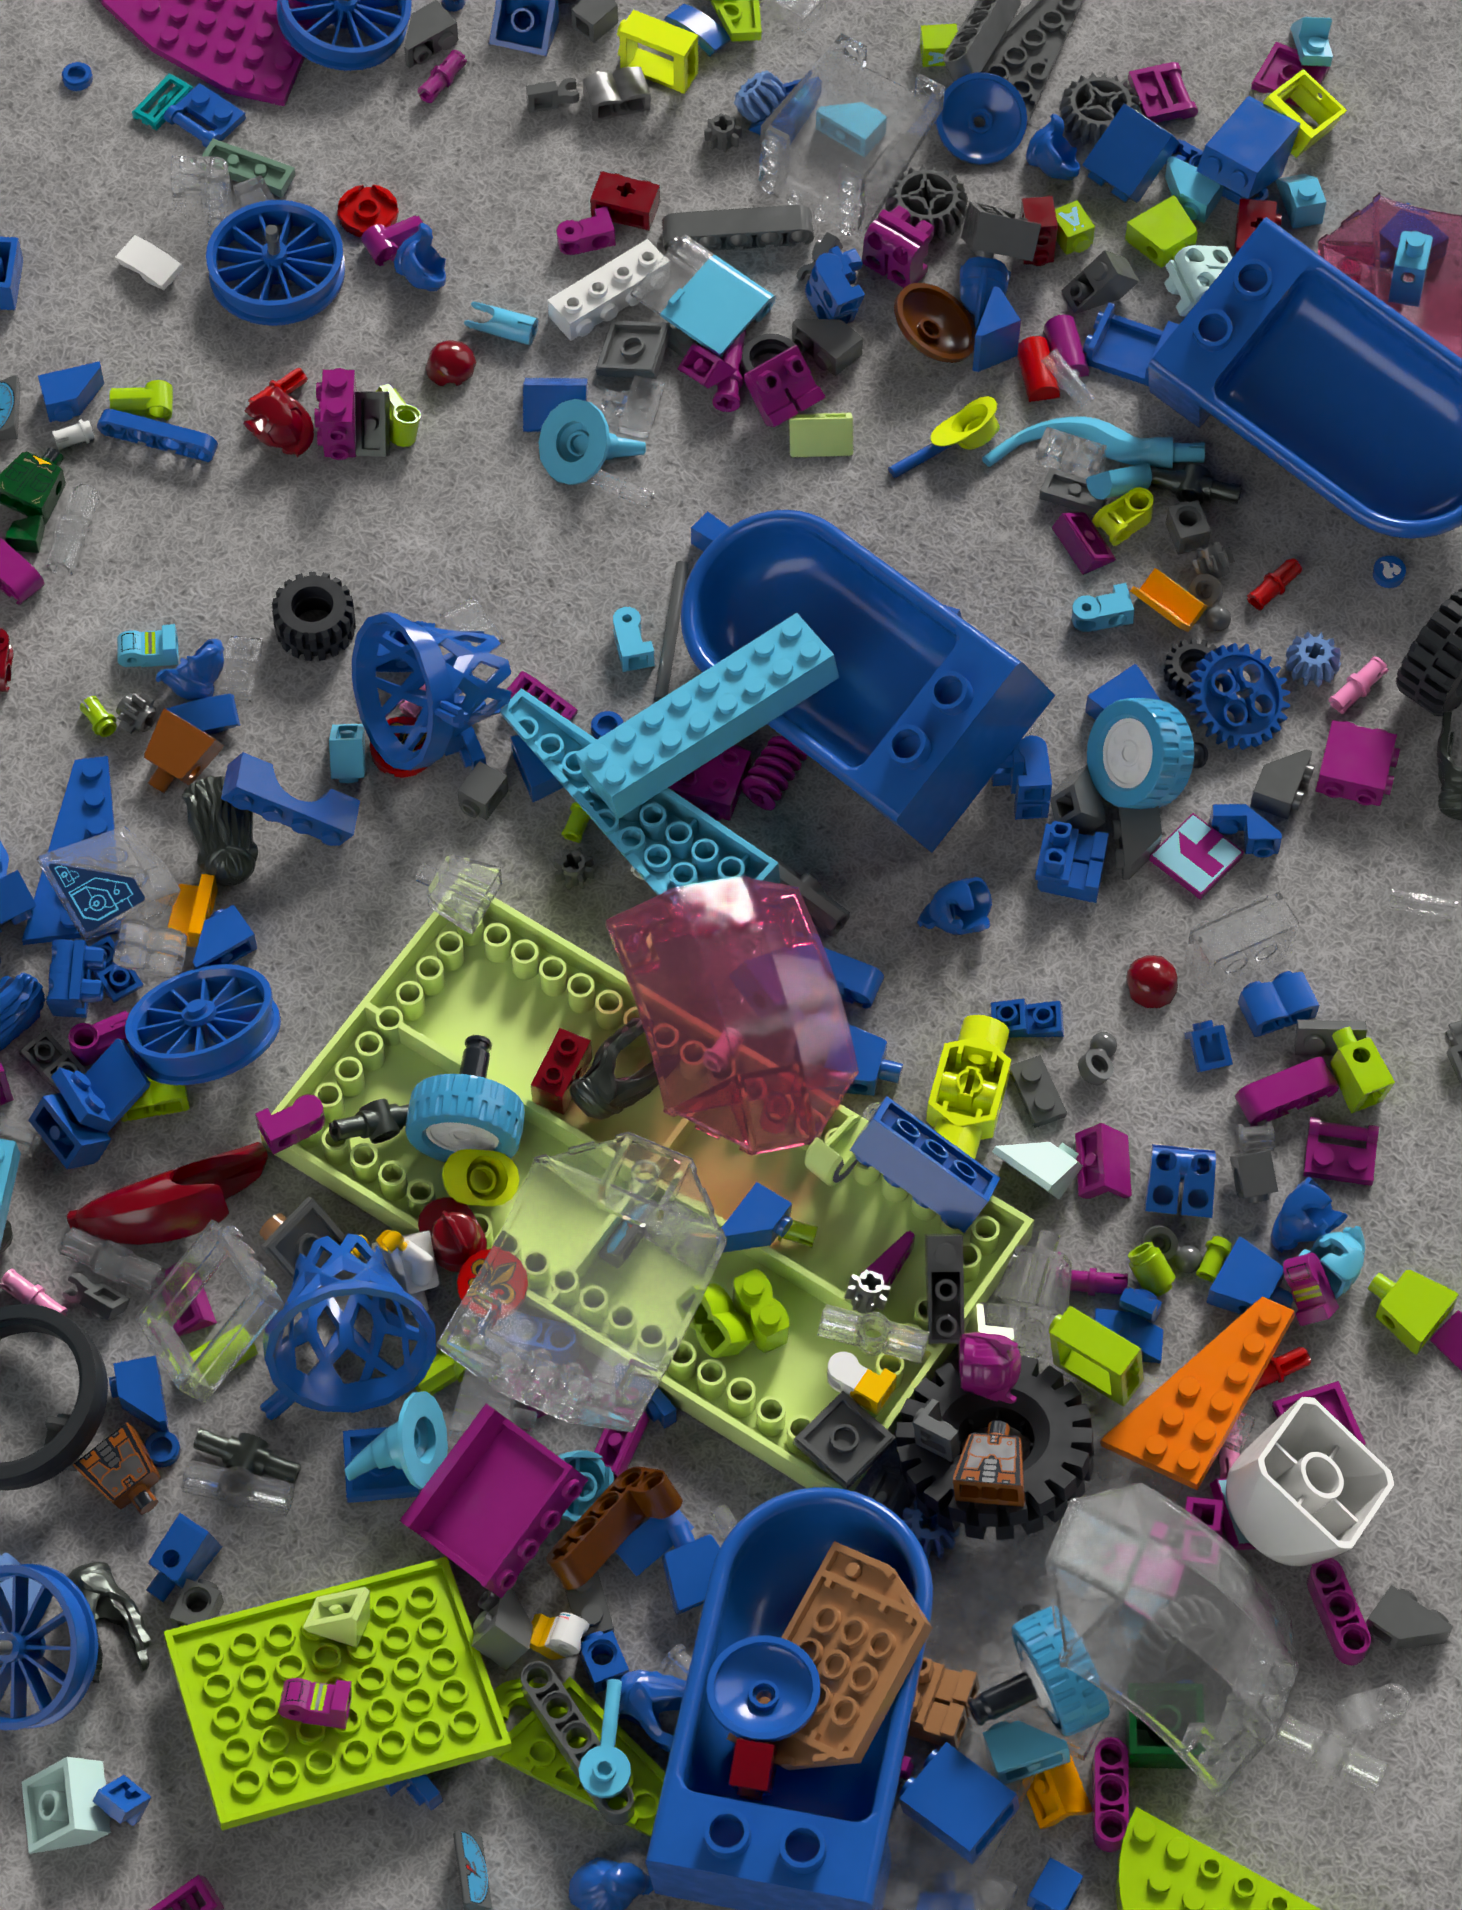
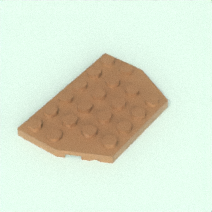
(863, 1641)

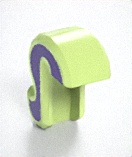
(833, 1159)

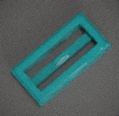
(164, 102)

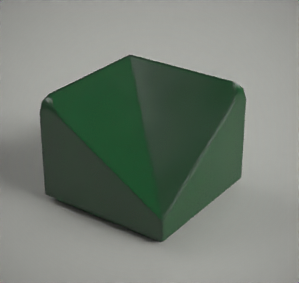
(26, 534)

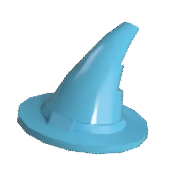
(578, 442)
(412, 1443)

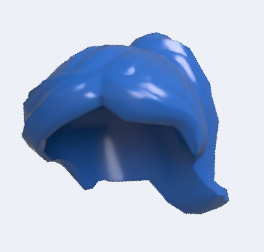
(1053, 152)
(420, 261)
(197, 673)
(607, 1885)

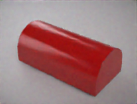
(1038, 380)

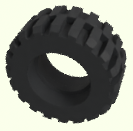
(1434, 661)

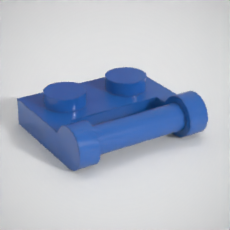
(210, 110)

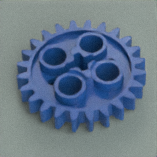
(1213, 704)

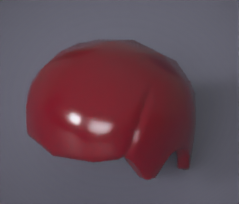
(450, 363)
(1152, 981)

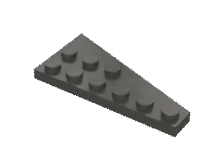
(1032, 47)

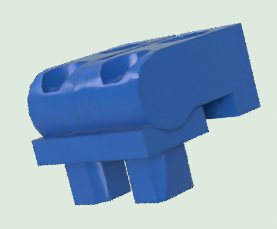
(830, 285)
(1029, 778)
(1071, 862)
(71, 977)
(1181, 1164)

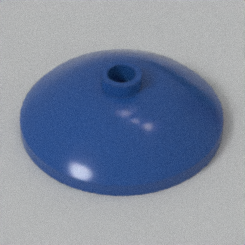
(996, 103)
(763, 1669)

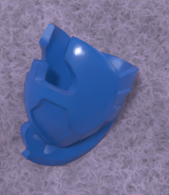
(977, 281)
(964, 898)
(1305, 1216)

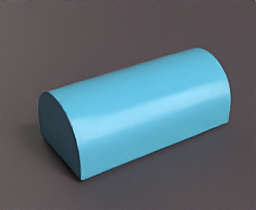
(1119, 481)

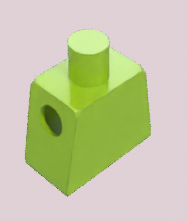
(1162, 231)
(1359, 1071)
(1412, 1307)

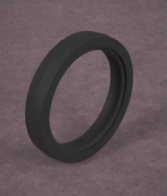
(89, 1405)

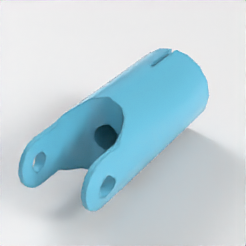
(506, 324)

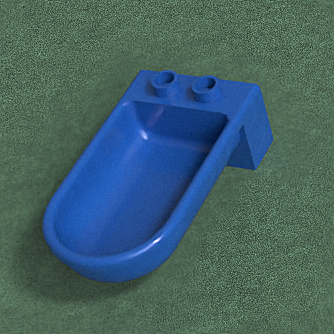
(1323, 385)
(919, 693)
(825, 1827)

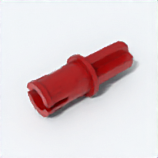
(287, 384)
(1274, 583)
(1284, 1366)

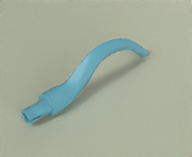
(1121, 446)

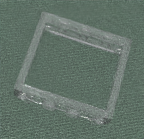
(178, 1291)

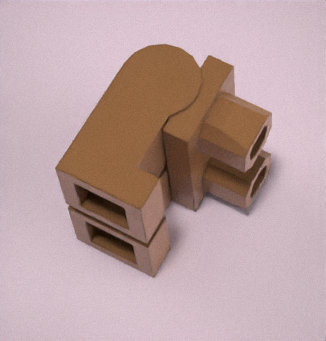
(941, 1703)

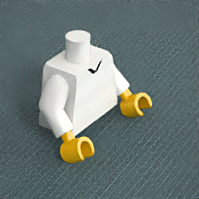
(409, 1261)

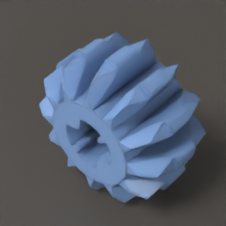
(759, 96)
(1313, 659)
(930, 1541)

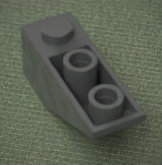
(944, 1287)

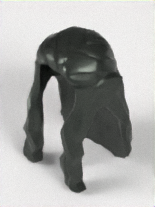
(1449, 774)
(221, 832)
(599, 1091)
(100, 1592)

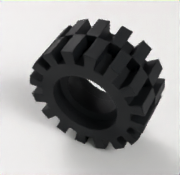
(1177, 658)

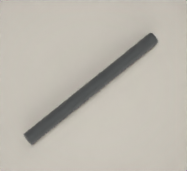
(671, 630)

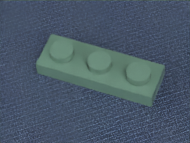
(248, 165)

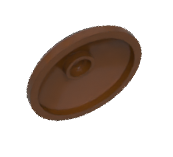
(935, 322)

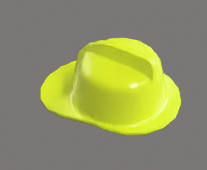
(970, 426)
(480, 1177)

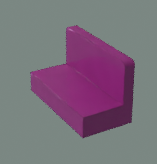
(1104, 1161)

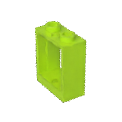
(1096, 1355)

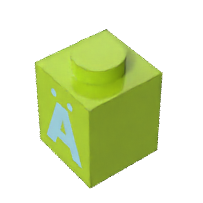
(935, 42)
(1074, 228)

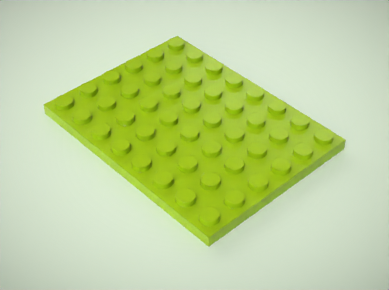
(412, 1712)

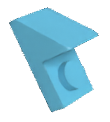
(1312, 40)

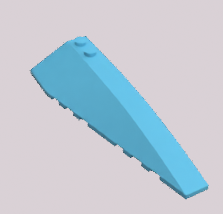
(663, 837)

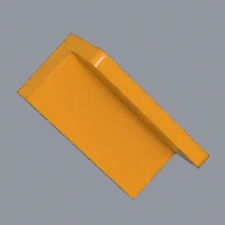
(1170, 600)
(194, 907)
(1057, 1795)

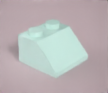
(62, 1806)

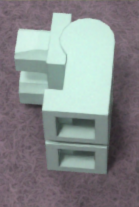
(1194, 272)

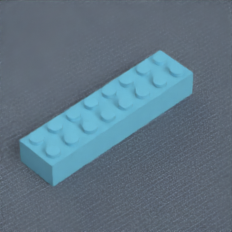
(707, 715)

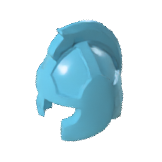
(1340, 1257)

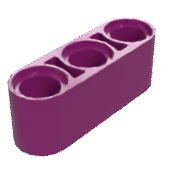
(17, 575)
(1286, 1090)
(1341, 1595)
(1110, 1777)

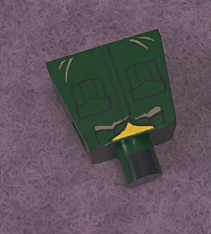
(33, 483)

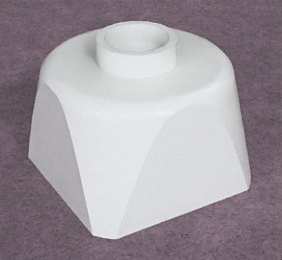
(1305, 1487)

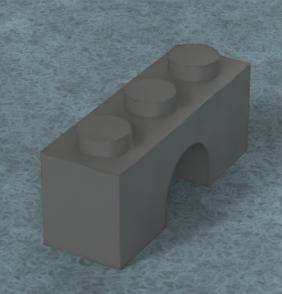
(593, 17)

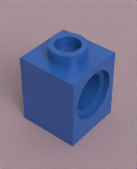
(597, 1644)
(1055, 1887)

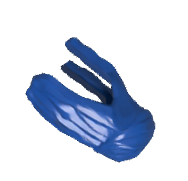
(19, 1005)
(645, 1696)

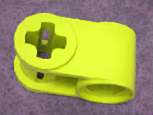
(1121, 518)

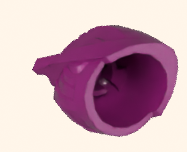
(989, 1365)

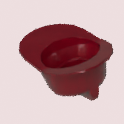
(452, 1231)

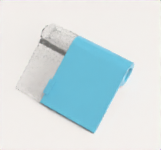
(702, 295)

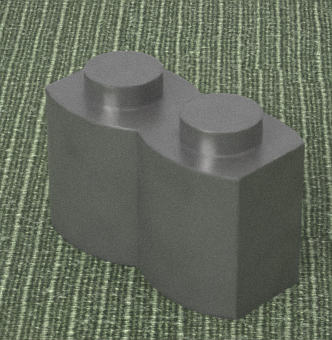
(616, 93)

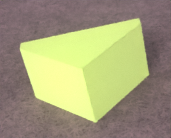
(340, 1616)

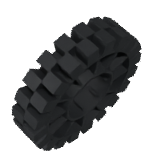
(1043, 1412)

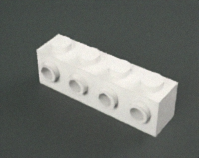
(602, 292)

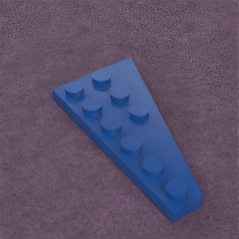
(83, 814)

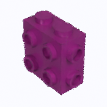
(336, 413)
(1357, 763)
(717, 783)

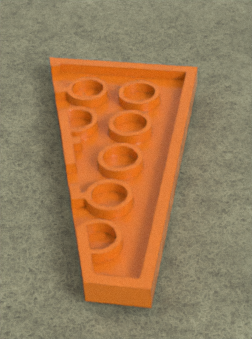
(1195, 1409)

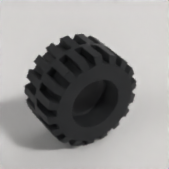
(316, 637)

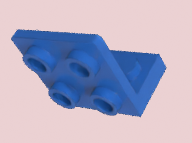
(106, 1089)

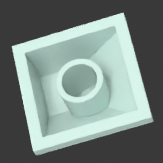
(1043, 1163)

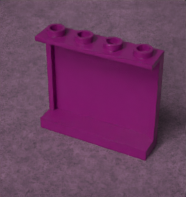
(494, 1500)

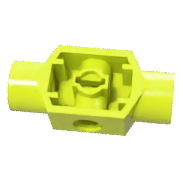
(970, 1084)

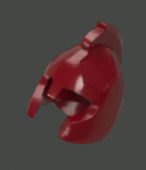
(281, 423)

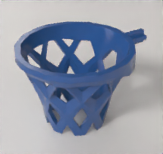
(443, 709)
(322, 1386)

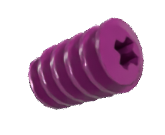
(772, 772)

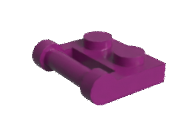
(1154, 96)
(1340, 1161)

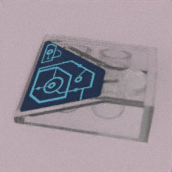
(109, 881)

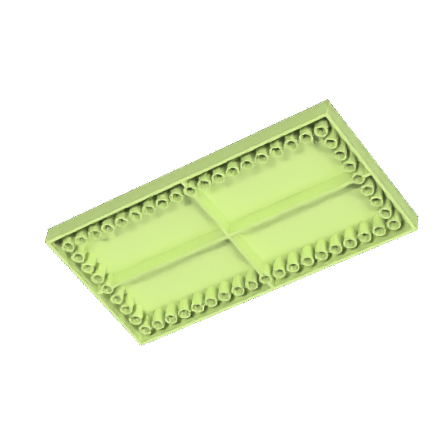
(518, 990)

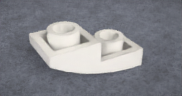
(150, 262)

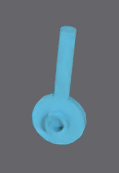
(606, 1769)

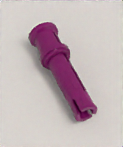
(726, 397)

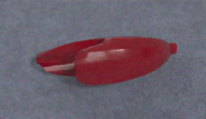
(172, 1202)

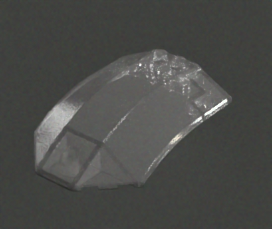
(591, 1282)
(1172, 1627)

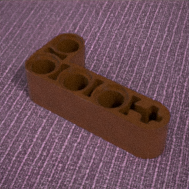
(609, 1521)

